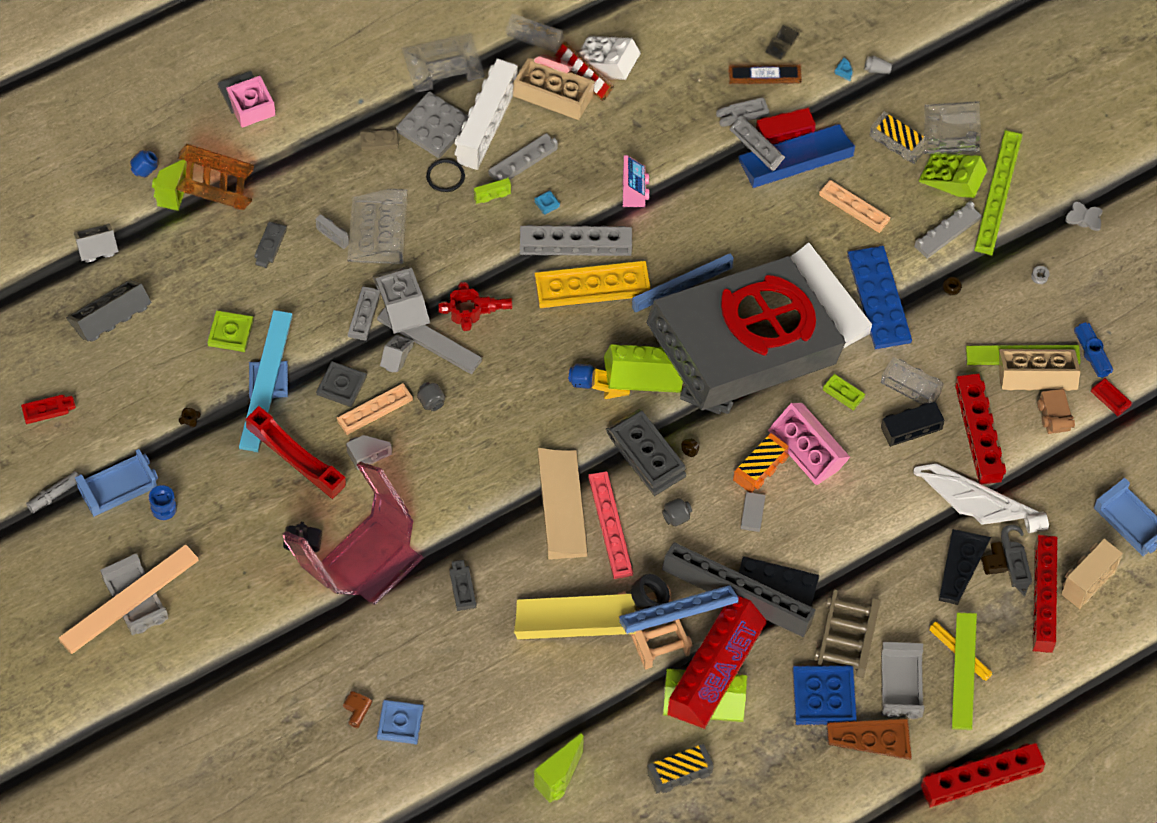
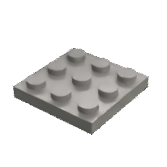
(432, 125)

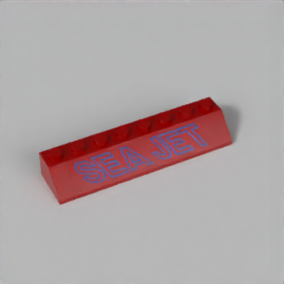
(716, 663)

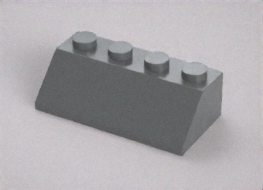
(109, 310)

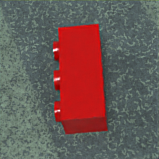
(786, 126)

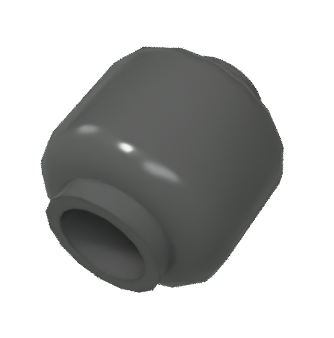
(431, 396)
(677, 512)

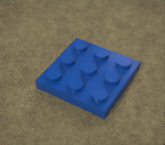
(824, 694)

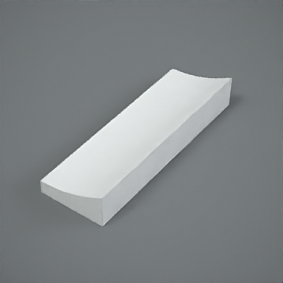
(832, 295)

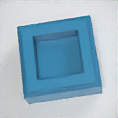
(547, 202)

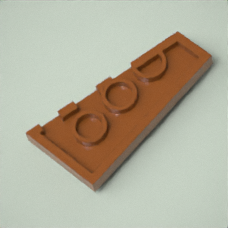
(876, 737)

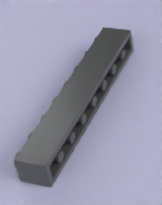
(711, 575)

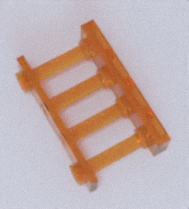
(218, 162)

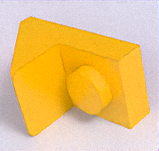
(599, 382)

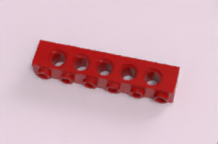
(986, 472)
(1045, 593)
(937, 795)

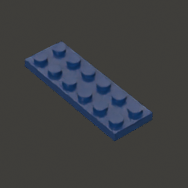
(879, 297)

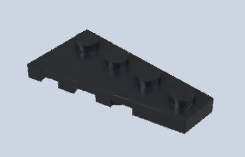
(962, 560)

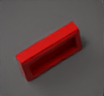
(1111, 397)

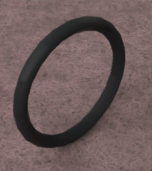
(445, 161)

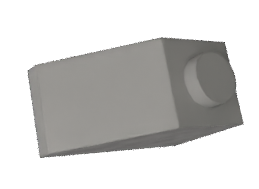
(367, 449)

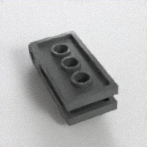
(647, 452)

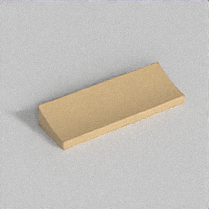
(562, 504)

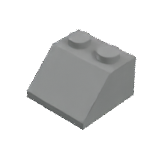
(96, 243)

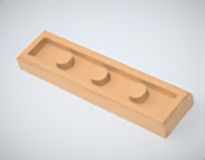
(854, 206)
(374, 409)

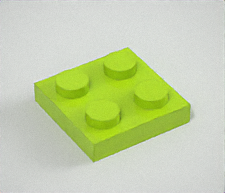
(230, 331)

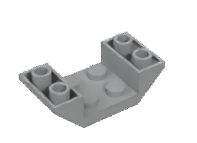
(402, 299)

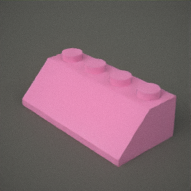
(809, 443)

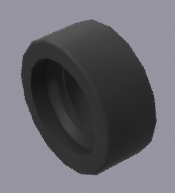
(657, 585)

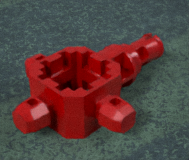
(482, 305)

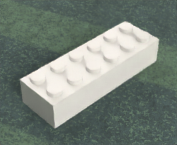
(486, 114)

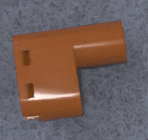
(359, 706)

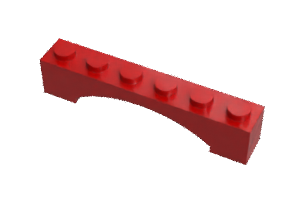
(320, 474)

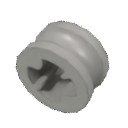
(1039, 280)

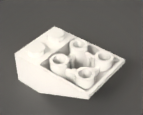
(610, 55)

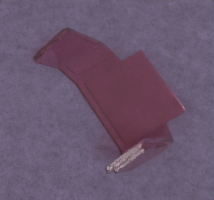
(373, 554)

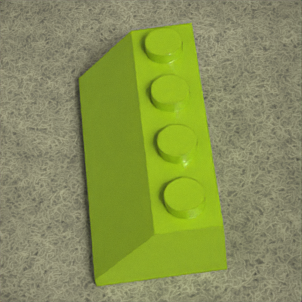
(640, 369)
(731, 706)

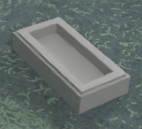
(753, 512)

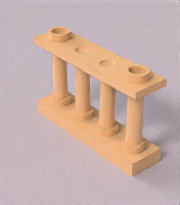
(641, 638)

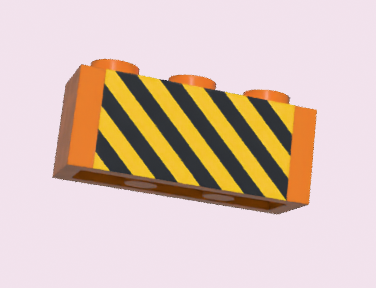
(761, 463)

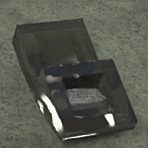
(782, 42)

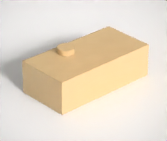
(553, 89)

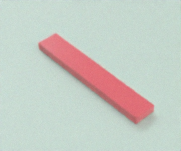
(610, 525)

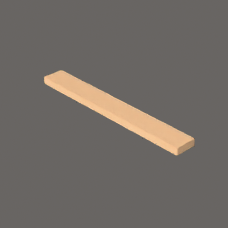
(128, 599)

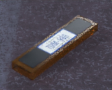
(765, 74)

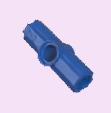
(1097, 358)

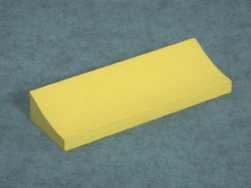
(572, 616)

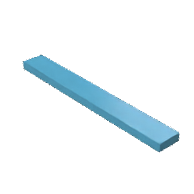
(267, 373)

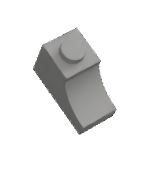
(396, 353)

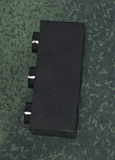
(912, 423)

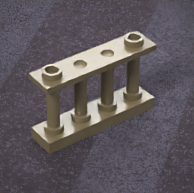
(863, 645)

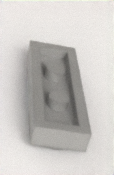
(364, 313)

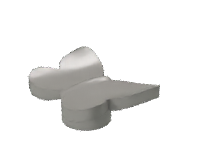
(1085, 217)

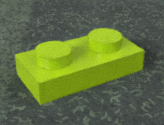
(492, 190)
(843, 392)

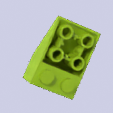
(954, 173)

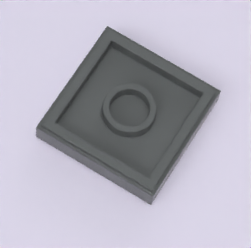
(341, 384)

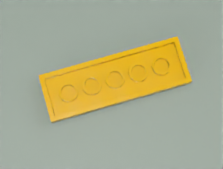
(591, 284)

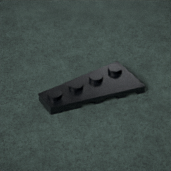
(786, 580)

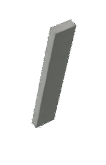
(439, 345)

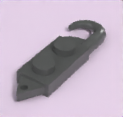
(1016, 560)

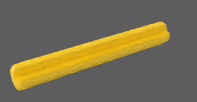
(949, 640)

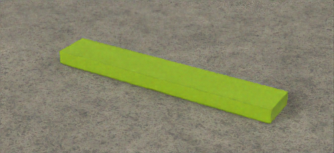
(990, 354)
(964, 671)

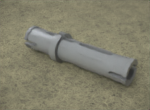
(50, 494)

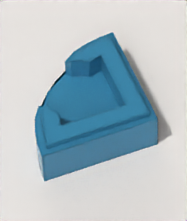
(844, 70)

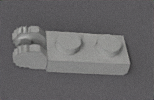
(749, 110)

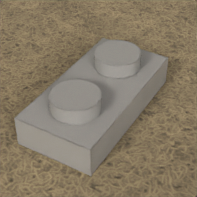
(331, 231)

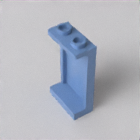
(117, 484)
(1129, 517)

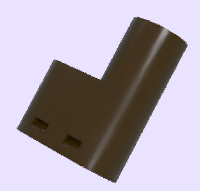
(997, 562)

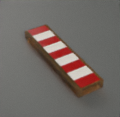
(583, 68)

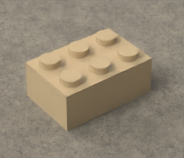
(1091, 573)

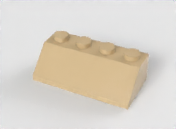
(1038, 369)

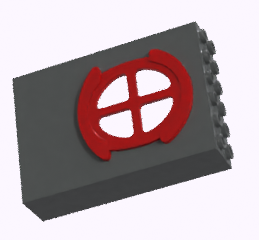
(718, 352)

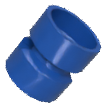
(162, 502)

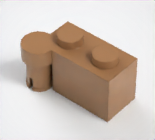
(1055, 411)

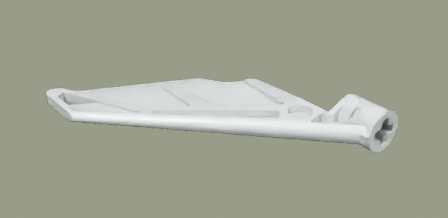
(978, 500)

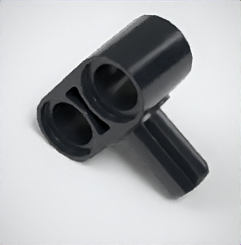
(310, 534)

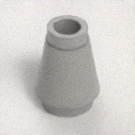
(877, 65)

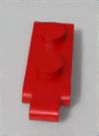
(47, 408)

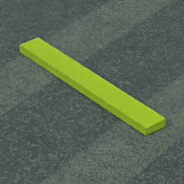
(998, 192)

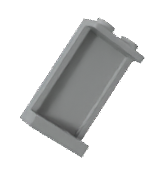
(119, 577)
(902, 680)

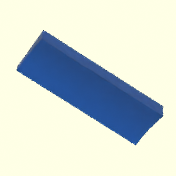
(800, 155)

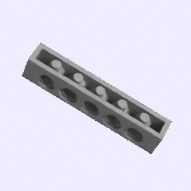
(567, 246)

